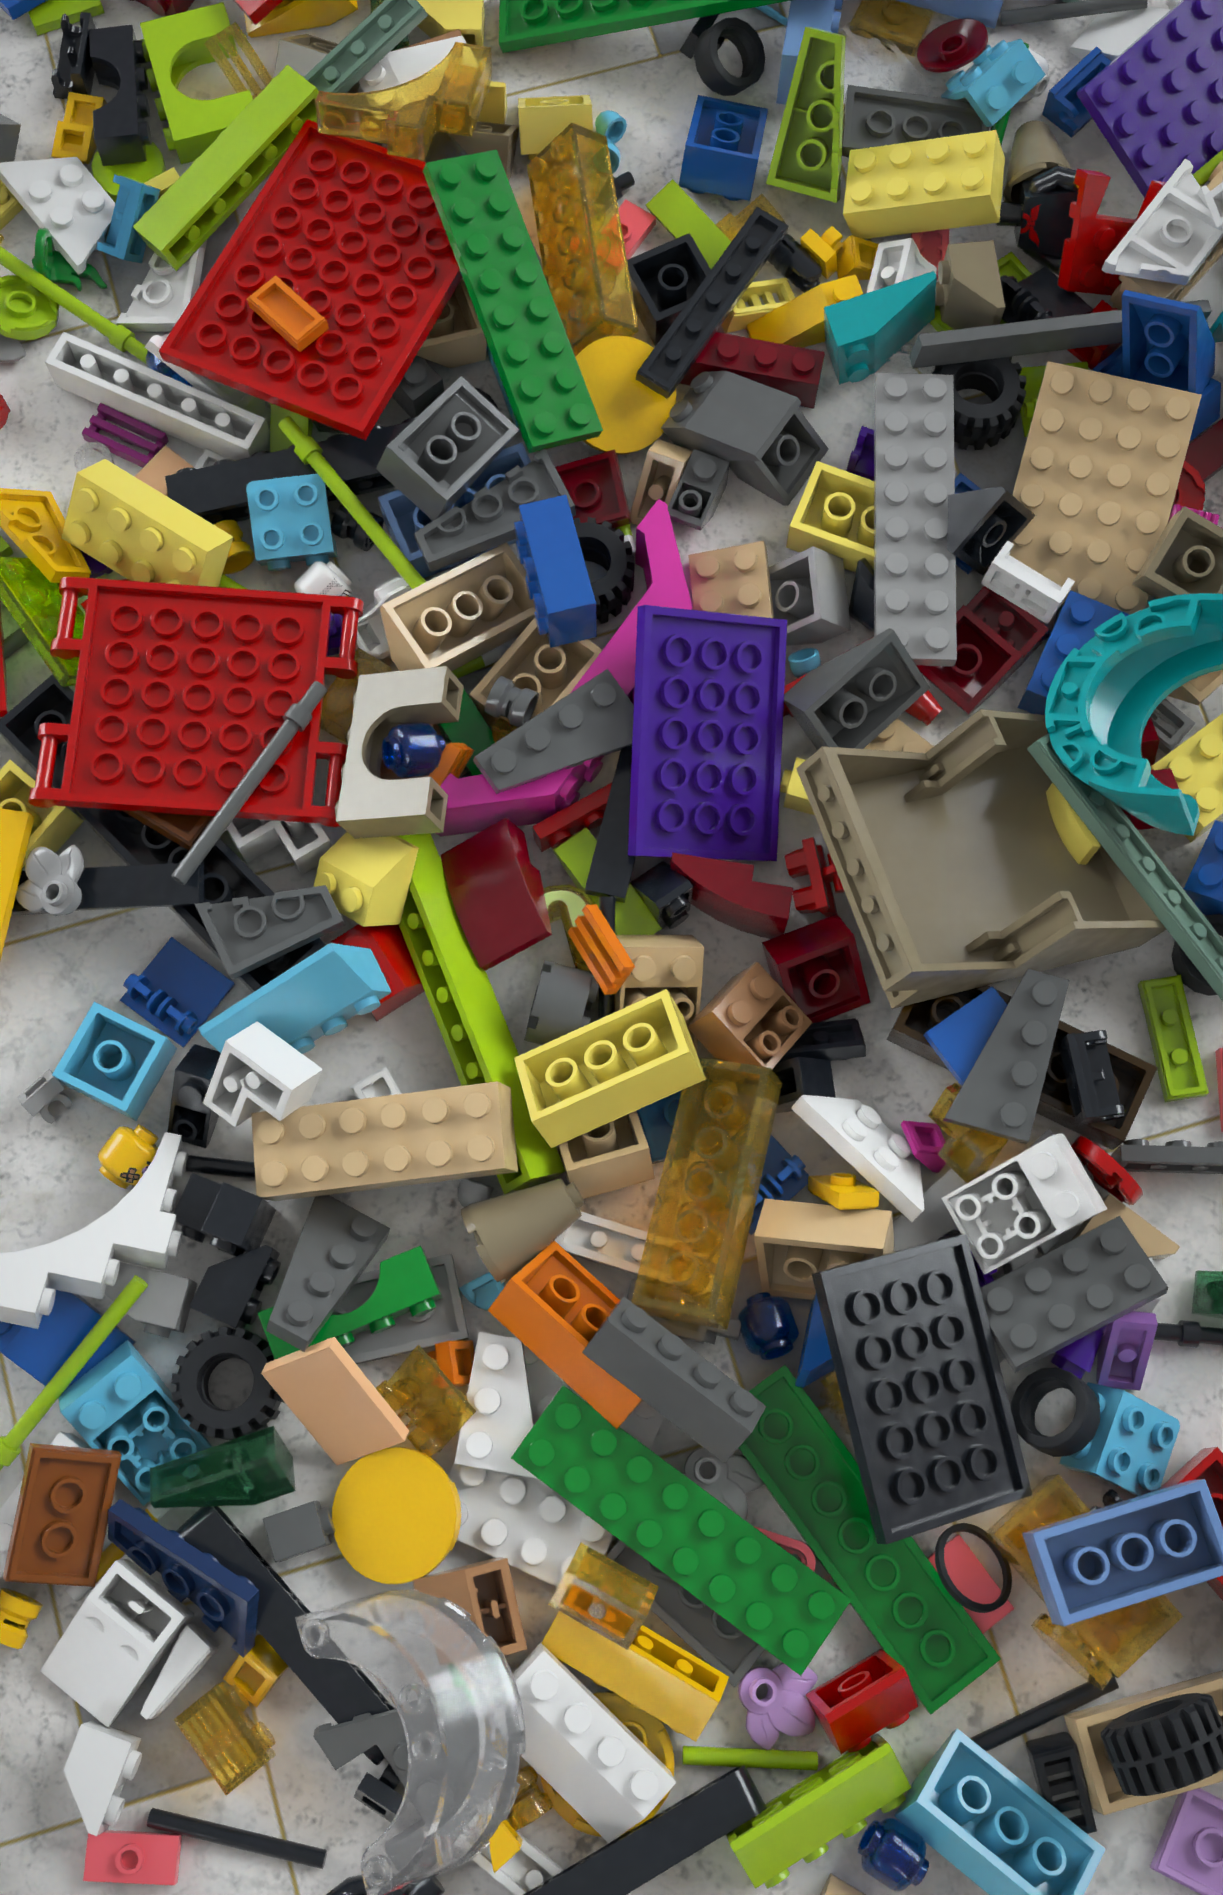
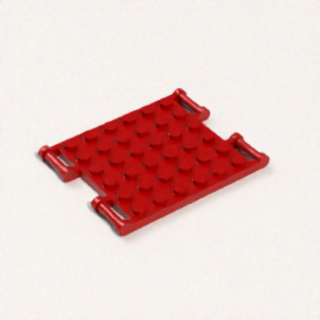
(188, 693)

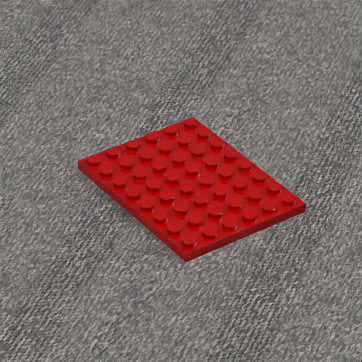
(358, 246)

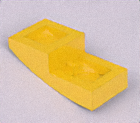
(76, 132)

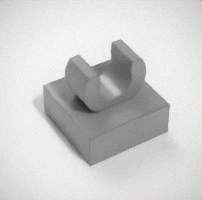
(41, 1094)

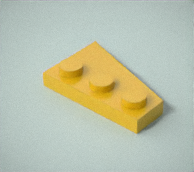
(37, 528)

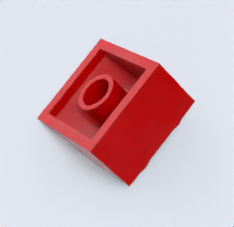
(394, 960)
(863, 1701)

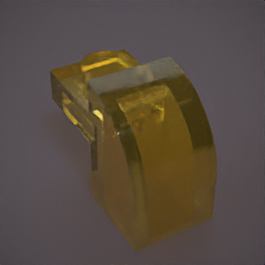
(966, 1149)

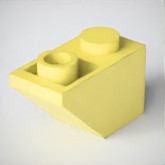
(452, 15)

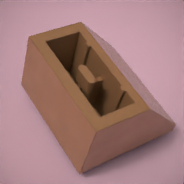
(750, 1020)
(487, 1594)

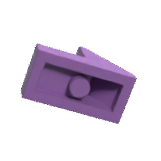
(1126, 1350)

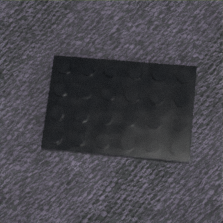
(921, 1387)

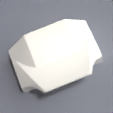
(897, 262)

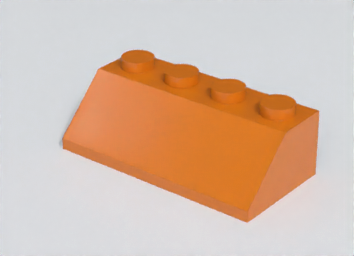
(555, 1313)

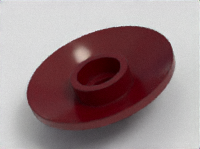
(952, 45)

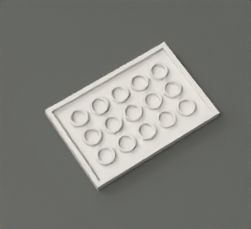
(524, 1516)

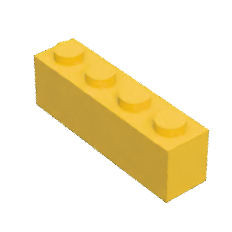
(649, 1674)

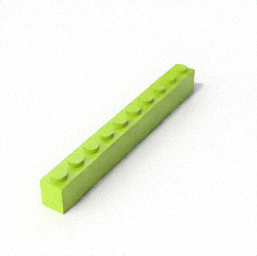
(468, 1008)

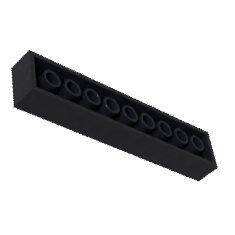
(137, 843)

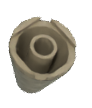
(1032, 154)
(521, 1224)

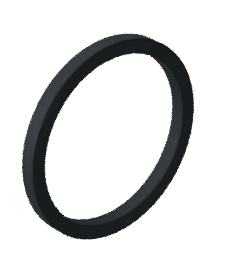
(947, 1582)

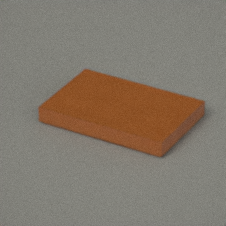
(62, 1515)

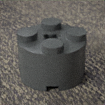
(560, 1002)

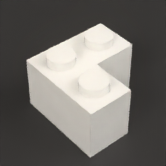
(301, 840)
(259, 1074)

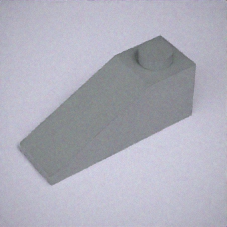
(162, 1304)

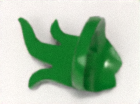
(55, 266)

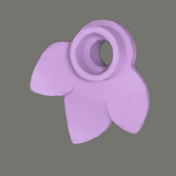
(782, 1708)

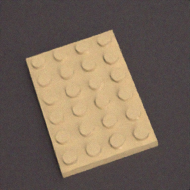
(1100, 479)

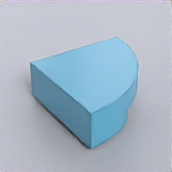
(482, 1291)

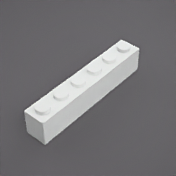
(156, 399)

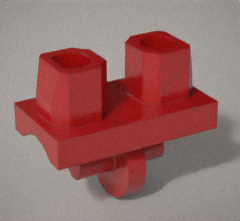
(819, 895)

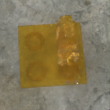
(428, 1401)

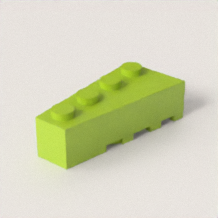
(811, 128)

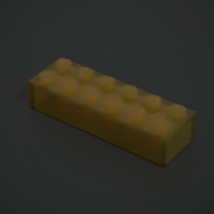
(582, 237)
(708, 1194)

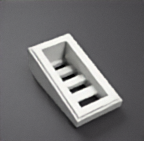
(186, 1659)

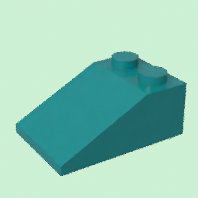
(876, 324)

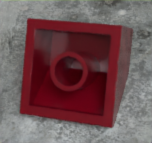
(819, 968)

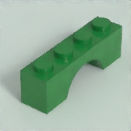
(403, 1287)

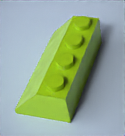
(818, 1810)

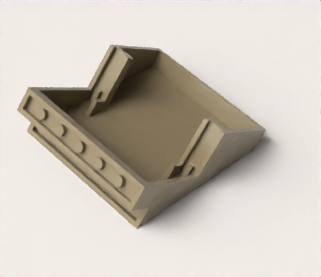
(962, 862)

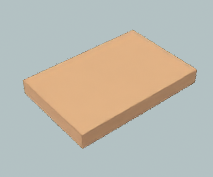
(335, 1401)

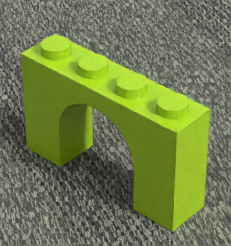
(174, 48)

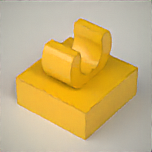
(823, 248)

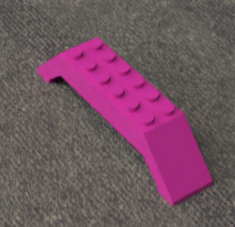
(472, 800)

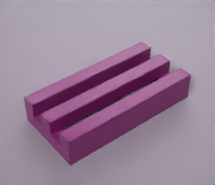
(107, 413)

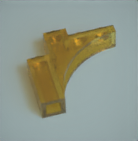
(410, 113)

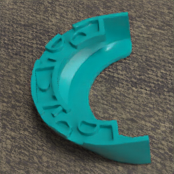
(1113, 687)

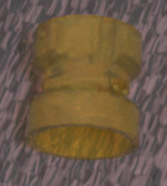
(530, 1805)

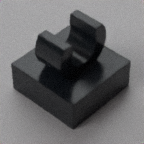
(700, 26)
(381, 1793)

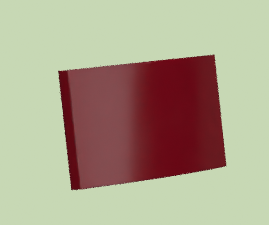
(991, 646)
(497, 893)
(731, 896)

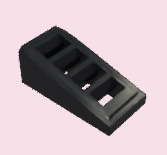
(1057, 1755)

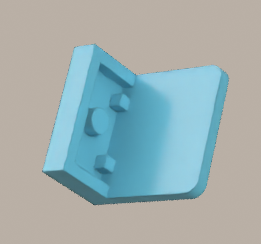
(996, 80)
(290, 521)
(1129, 1444)

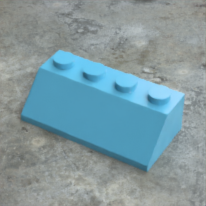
(307, 999)
(996, 1825)

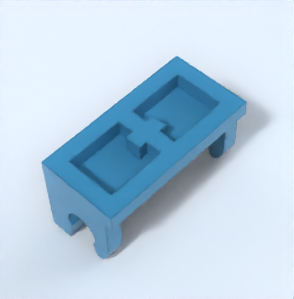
(131, 203)

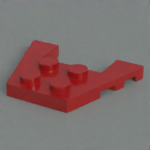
(1094, 236)

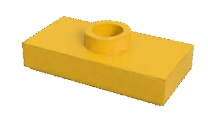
(843, 1191)

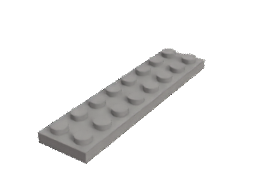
(911, 514)

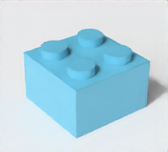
(115, 1061)

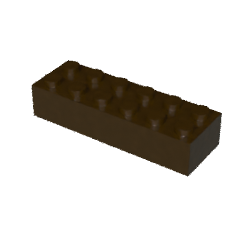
(1130, 1072)

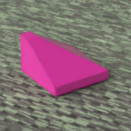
(925, 1142)

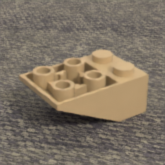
(663, 964)

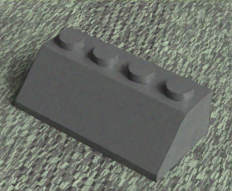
(674, 1379)

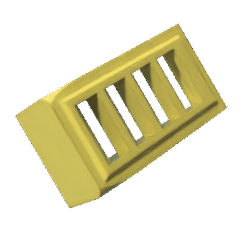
(743, 315)

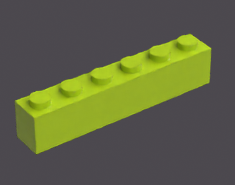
(228, 169)

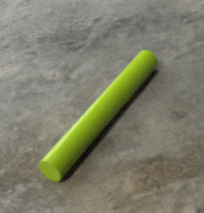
(750, 1758)

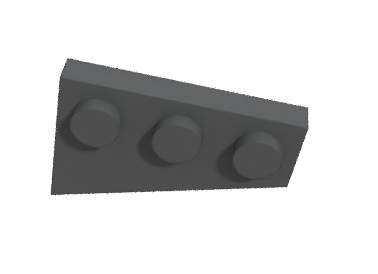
(267, 927)

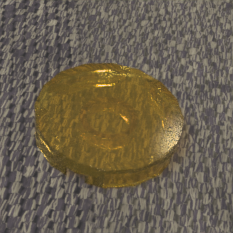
(1072, 1651)

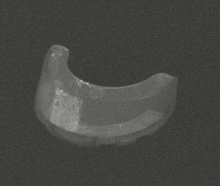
(457, 1721)

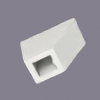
(97, 1773)

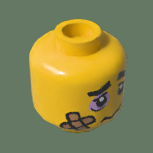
(127, 1155)

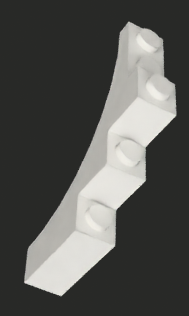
(85, 1262)

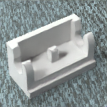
(1025, 586)

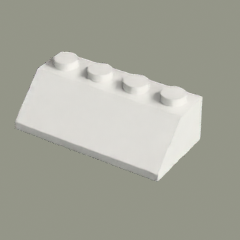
(586, 1748)

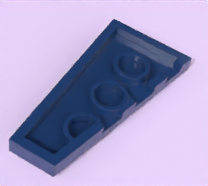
(188, 1573)

